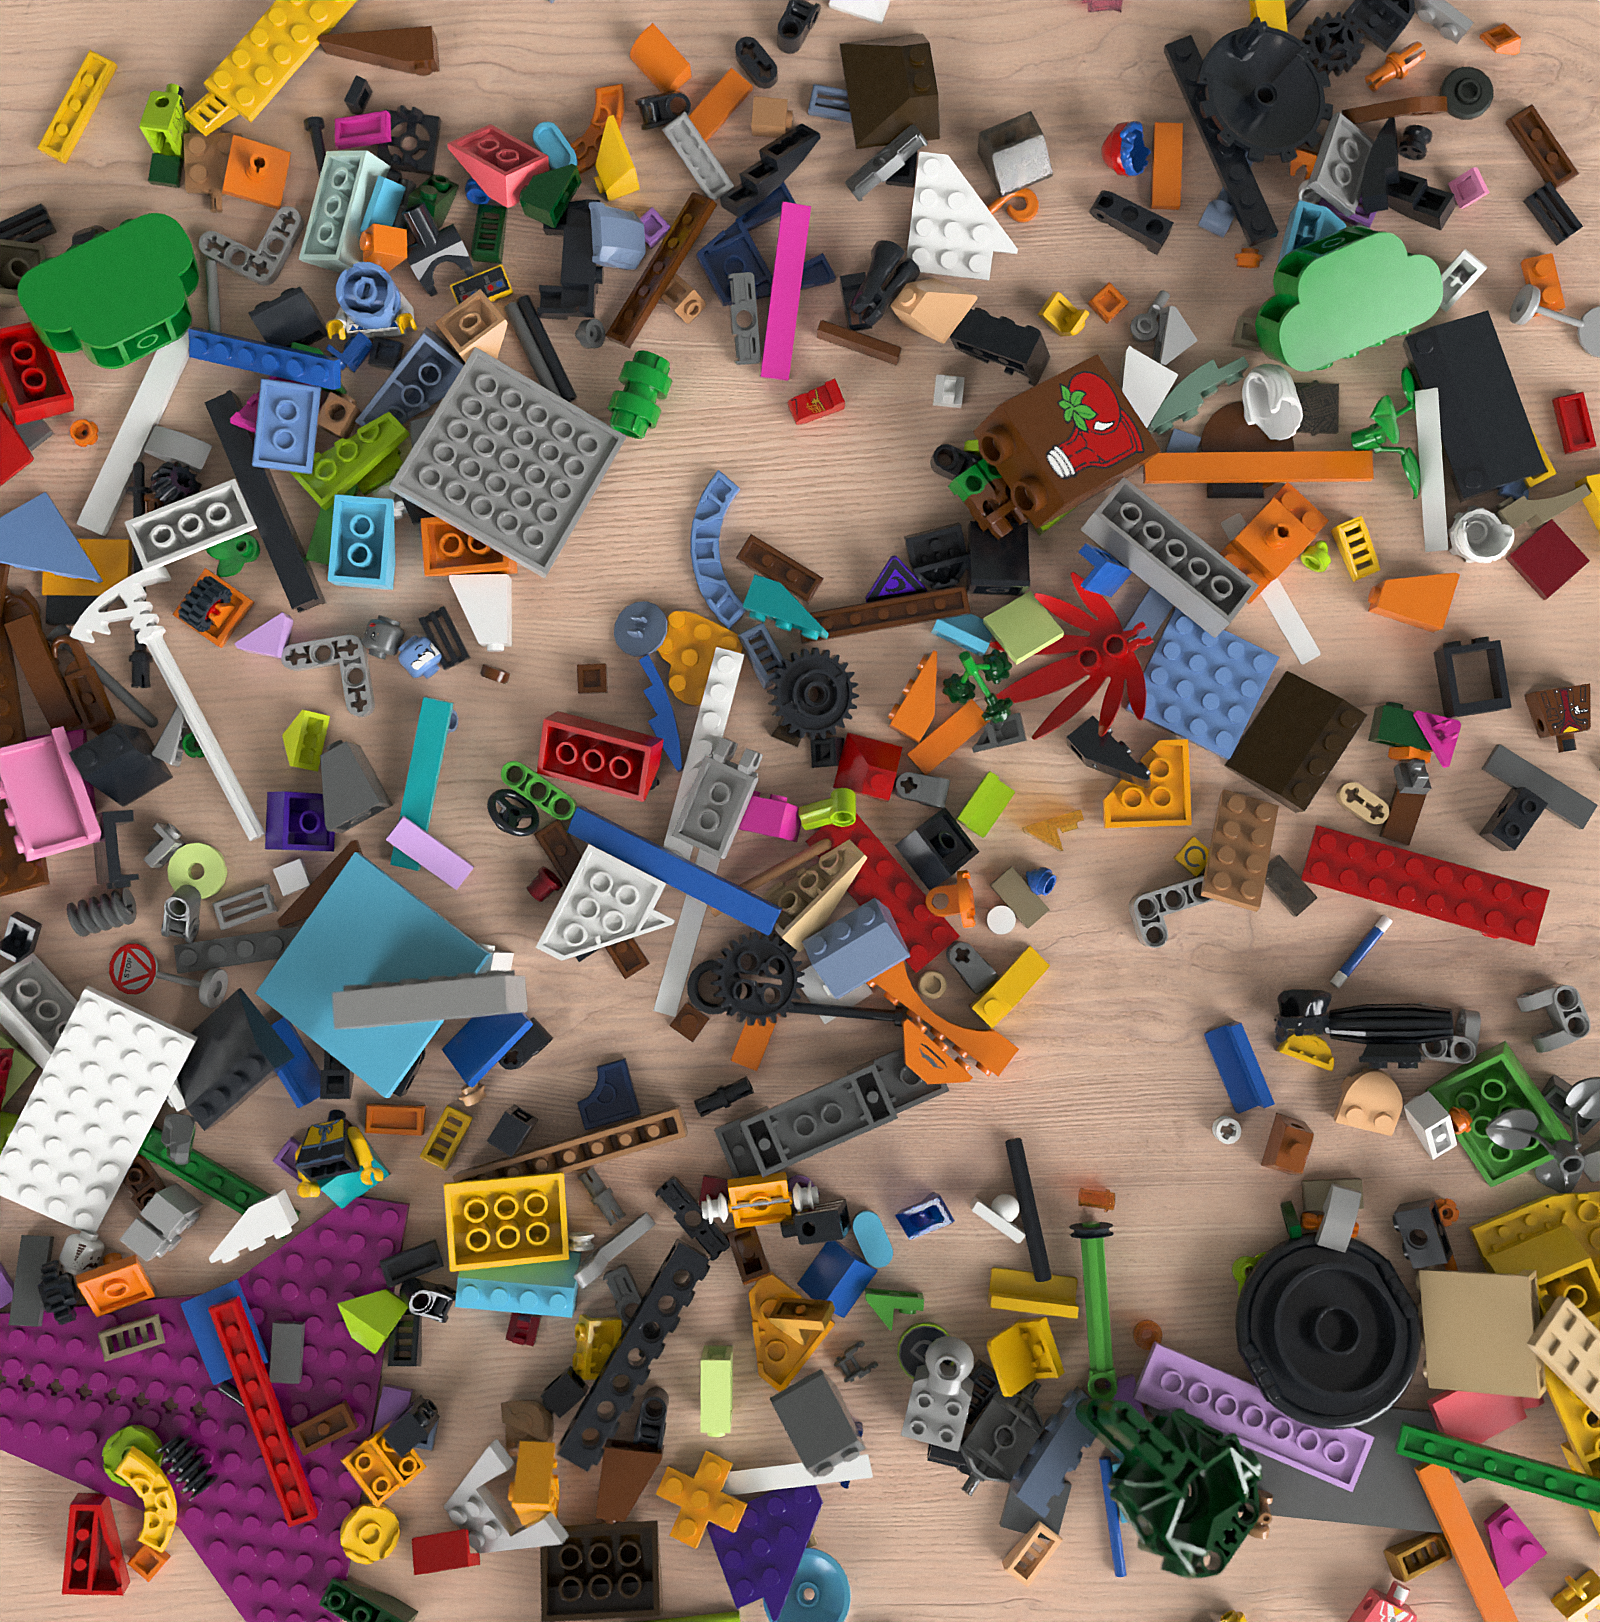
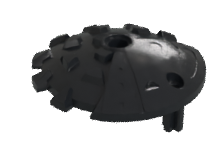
(1264, 92)

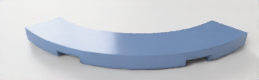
(705, 550)

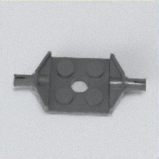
(981, 1448)

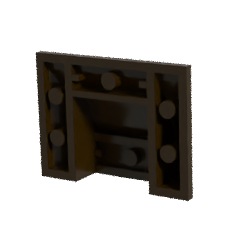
(890, 88)

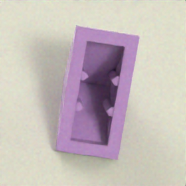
(268, 638)

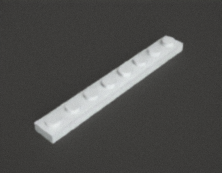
(706, 735)

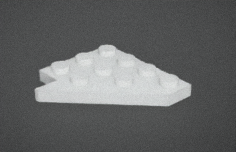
(950, 223)
(602, 907)

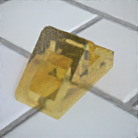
(1047, 830)

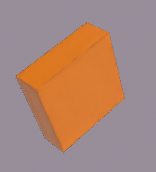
(1108, 302)
(148, 1561)

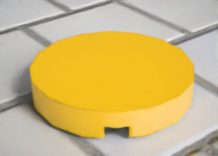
(369, 1533)

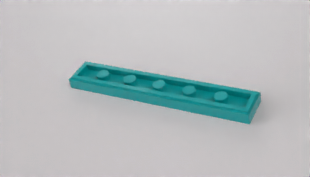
(424, 770)

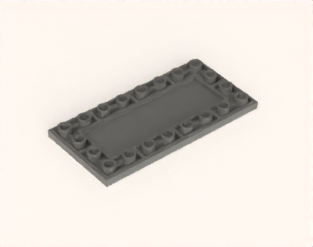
(1385, 1491)

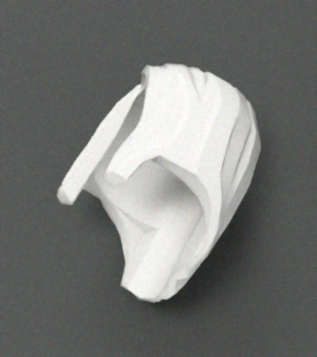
(1272, 401)

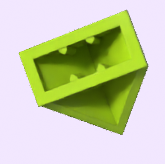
(372, 1317)

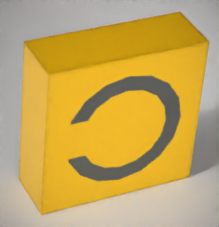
(1193, 856)

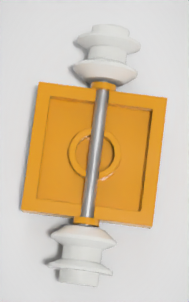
(759, 1200)

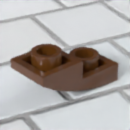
(142, 1181)

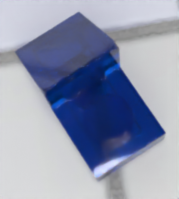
(924, 1216)

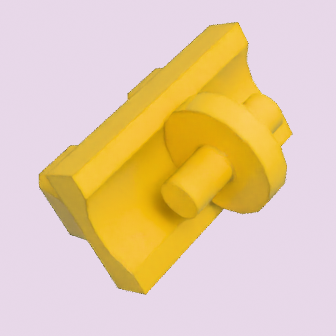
(1578, 1597)

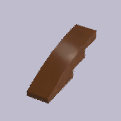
(42, 672)

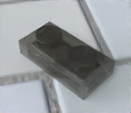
(1288, 886)

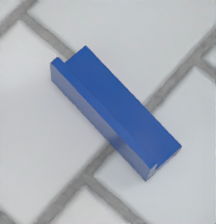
(1107, 574)
(1238, 1067)
(301, 1074)

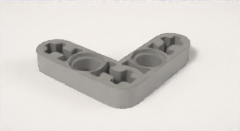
(262, 256)
(346, 662)
(596, 1262)

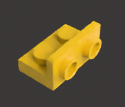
(594, 1344)

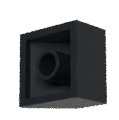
(937, 849)

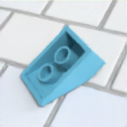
(362, 543)

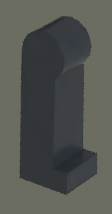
(1132, 220)

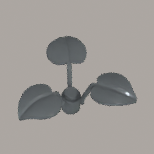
(1517, 1126)

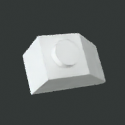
(1431, 1124)

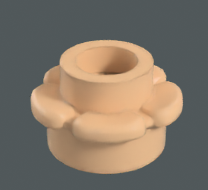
(472, 1095)

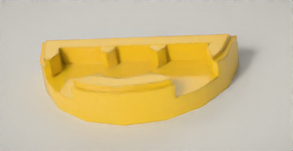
(1308, 1049)

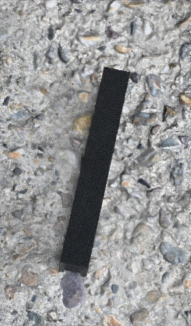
(266, 506)

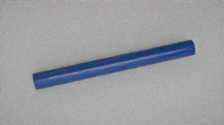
(1113, 1519)

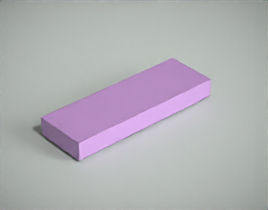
(429, 852)

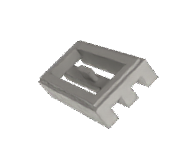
(268, 899)

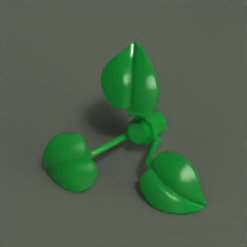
(1386, 416)

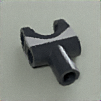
(433, 246)

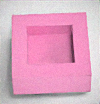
(1468, 187)

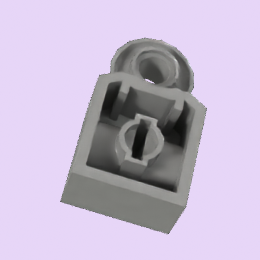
(941, 1395)

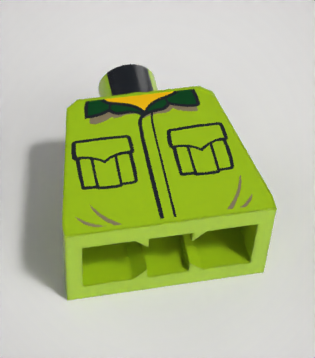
(165, 121)

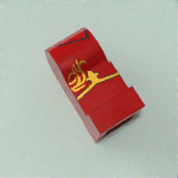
(817, 403)

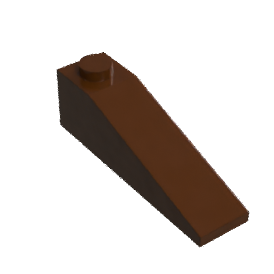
(401, 49)

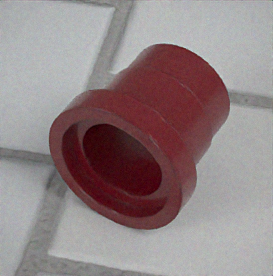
(544, 884)

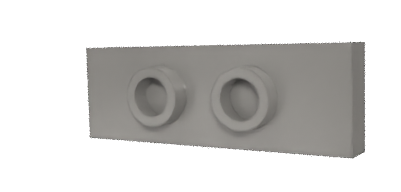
(698, 157)

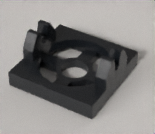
(408, 164)

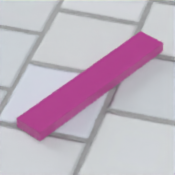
(785, 291)

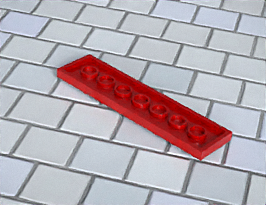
(1425, 885)

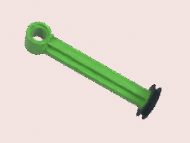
(1097, 1305)

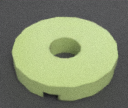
(209, 857)

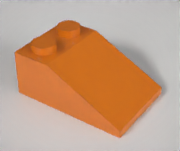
(456, 553)

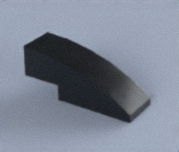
(1381, 169)
(1419, 201)

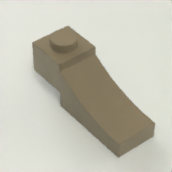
(1537, 512)

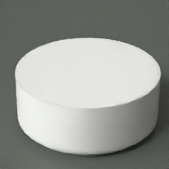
(1000, 919)

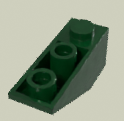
(363, 1604)

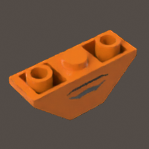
(929, 1057)

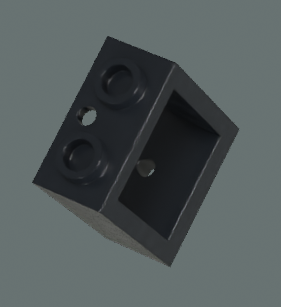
(1447, 679)

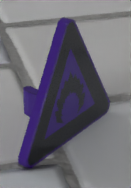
(894, 582)

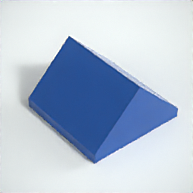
(837, 1276)

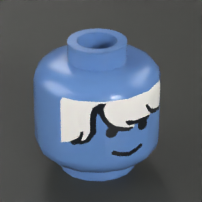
(419, 657)

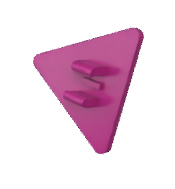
(1440, 734)

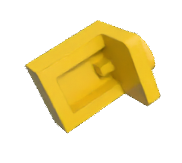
(1062, 315)

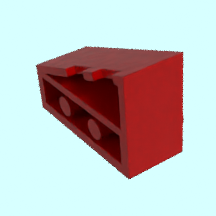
(93, 1549)

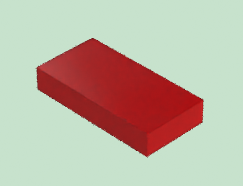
(1574, 423)

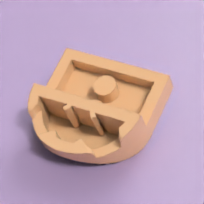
(1370, 1102)

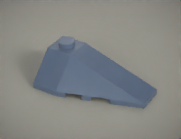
(416, 381)

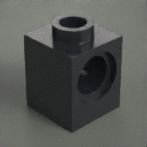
(564, 1392)

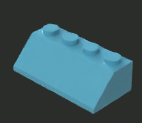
(522, 1288)

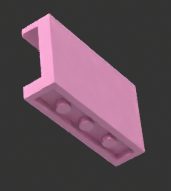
(46, 797)

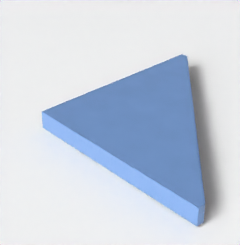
(41, 540)

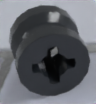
(1415, 142)

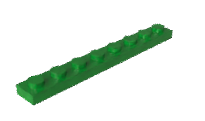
(1499, 1466)

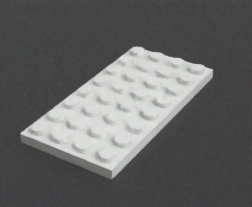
(91, 1110)

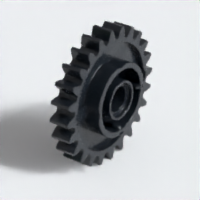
(833, 697)

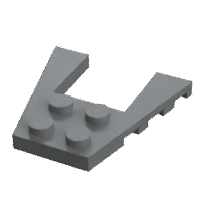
(487, 1524)

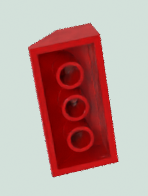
(599, 755)

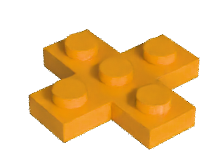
(701, 1499)

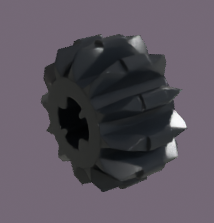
(174, 483)

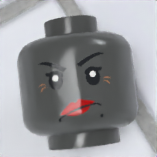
(383, 637)

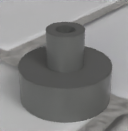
(590, 333)

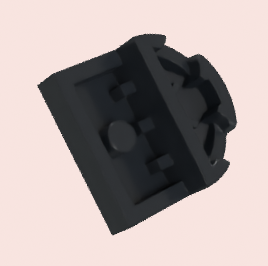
(1381, 19)
(938, 556)

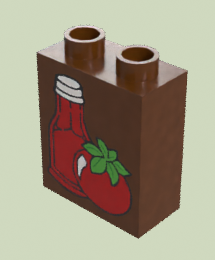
(1065, 441)

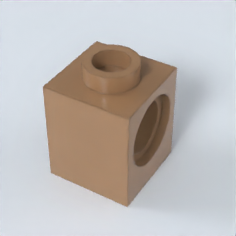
(344, 426)

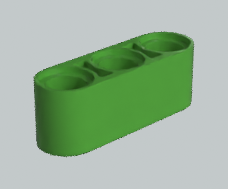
(526, 785)

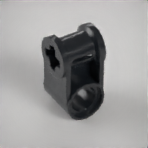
(797, 19)
(660, 108)
(960, 461)
(527, 1046)
(433, 1299)
(652, 1422)

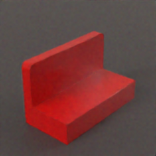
(442, 1552)

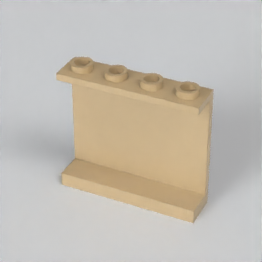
(1480, 1331)

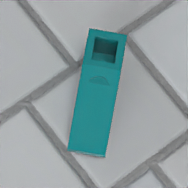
(774, 602)

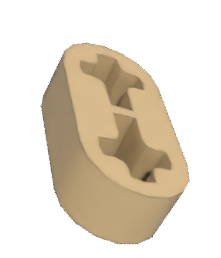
(1366, 798)

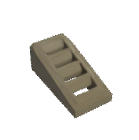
(107, 1344)

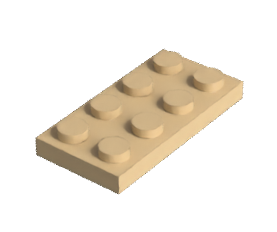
(1571, 1350)

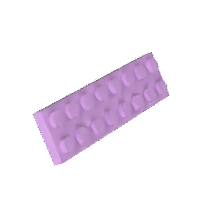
(1239, 1408)

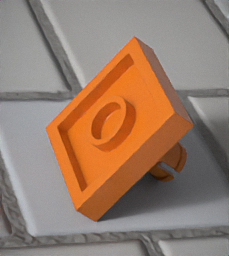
(256, 172)
(115, 1284)

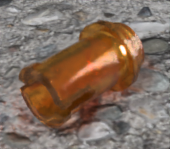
(1096, 1199)

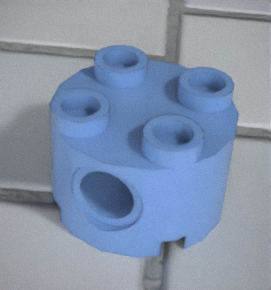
(368, 295)

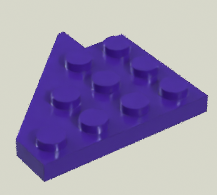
(767, 1546)

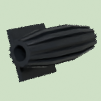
(1391, 1031)

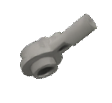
(1144, 326)

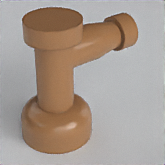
(1261, 1528)

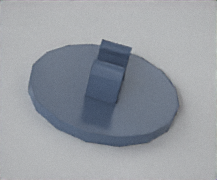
(640, 629)

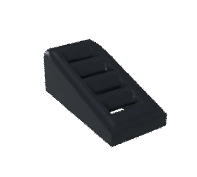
(415, 1348)
(988, 1372)

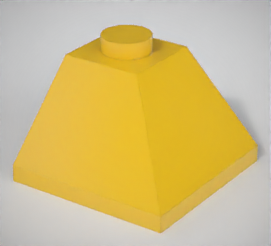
(614, 164)

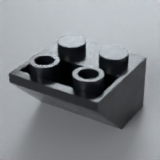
(289, 319)

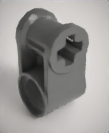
(927, 789)
(182, 914)
(974, 969)

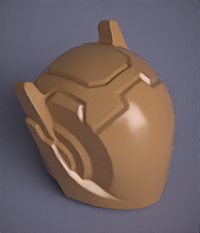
(526, 1422)

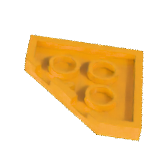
(1164, 802)
(776, 1352)

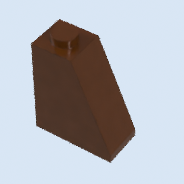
(624, 1477)

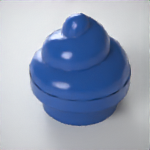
(475, 193)
(1041, 880)

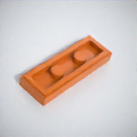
(720, 103)
(1166, 166)
(947, 737)

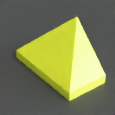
(306, 739)

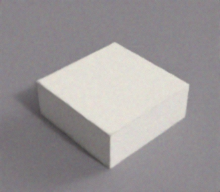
(292, 877)

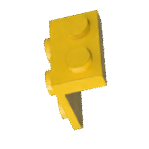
(1024, 1354)

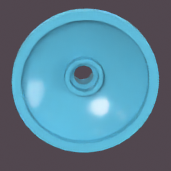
(830, 1590)

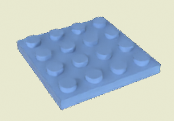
(1204, 684)

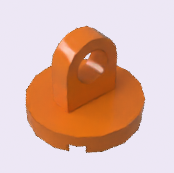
(960, 899)

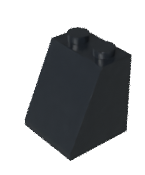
(996, 564)
(121, 763)

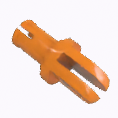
(1395, 66)

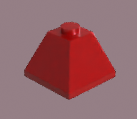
(868, 767)

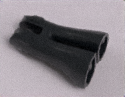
(884, 261)

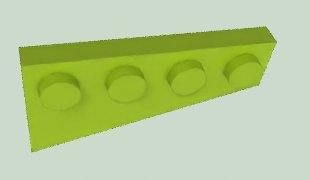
(351, 459)

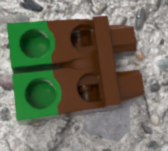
(987, 498)

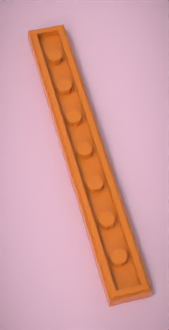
(1259, 467)
(1465, 1543)

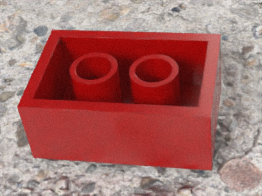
(31, 376)

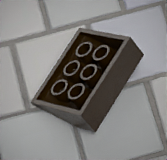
(1295, 741)
(602, 1573)

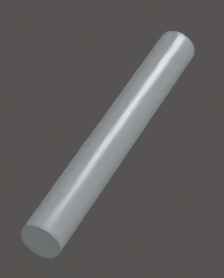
(213, 295)

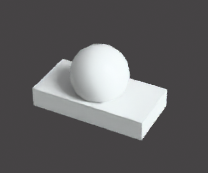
(1000, 1214)

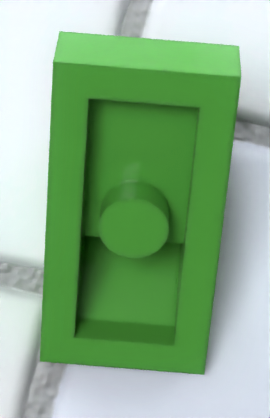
(884, 1302)

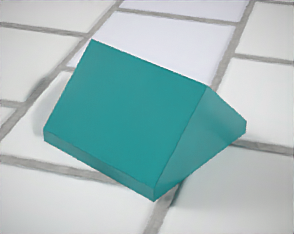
(347, 1187)

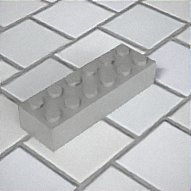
(1169, 557)
(429, 999)

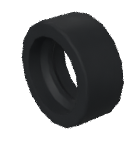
(692, 988)

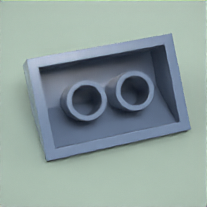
(856, 948)

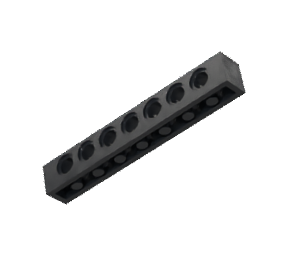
(588, 1452)

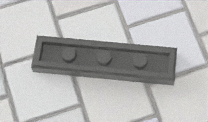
(1560, 798)

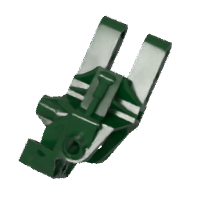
(1155, 1484)

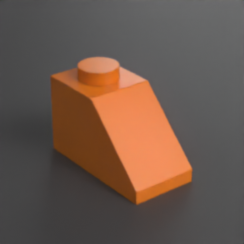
(384, 245)

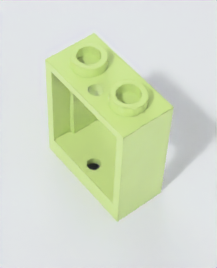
(716, 1390)

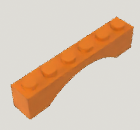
(984, 1045)

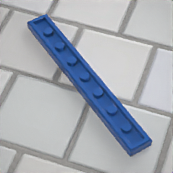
(674, 870)

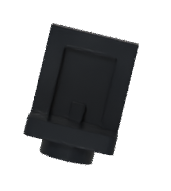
(20, 937)

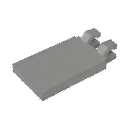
(718, 799)

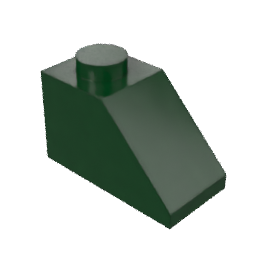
(550, 194)
(1397, 728)

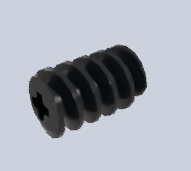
(187, 1465)

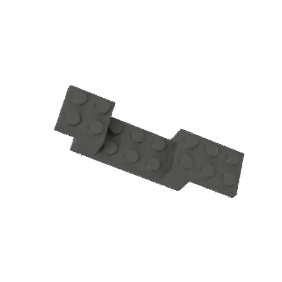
(824, 1116)

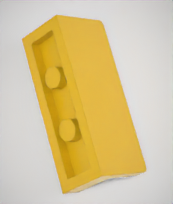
(1020, 1292)

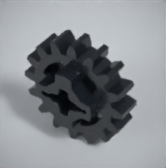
(1346, 49)
(58, 1292)

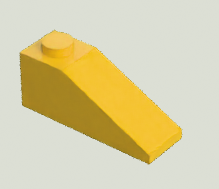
(1009, 987)

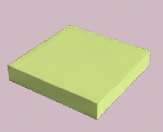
(1023, 627)

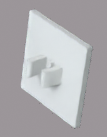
(818, 992)

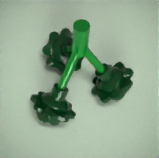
(995, 669)

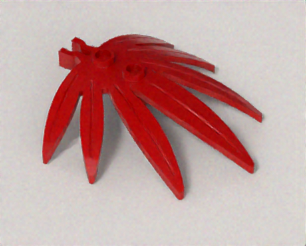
(1100, 655)

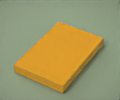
(111, 560)

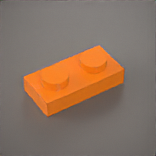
(1543, 273)

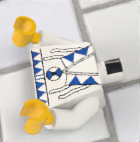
(398, 329)

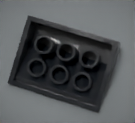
(230, 1060)

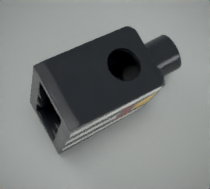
(829, 1219)

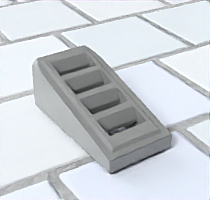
(169, 745)

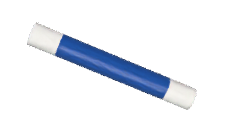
(1361, 951)

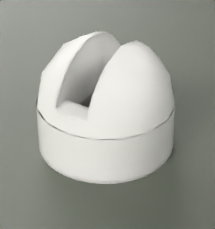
(1307, 194)

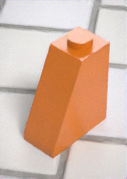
(1415, 600)

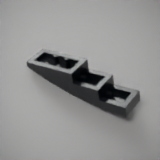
(776, 165)

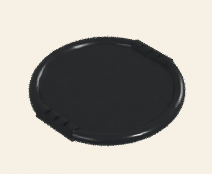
(1328, 1332)

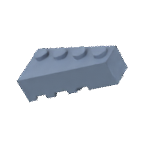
(1053, 1455)

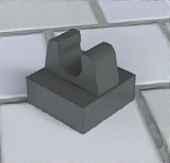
(1412, 777)

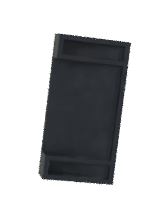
(1478, 405)

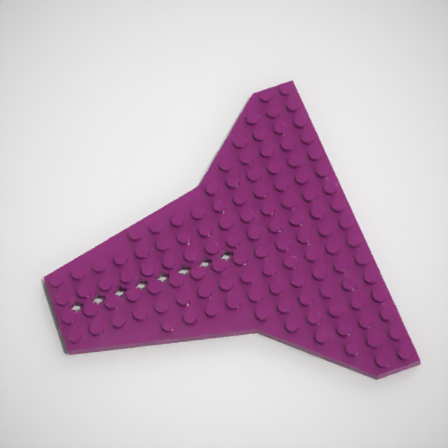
(238, 1520)

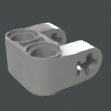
(1559, 1015)
(1466, 1035)

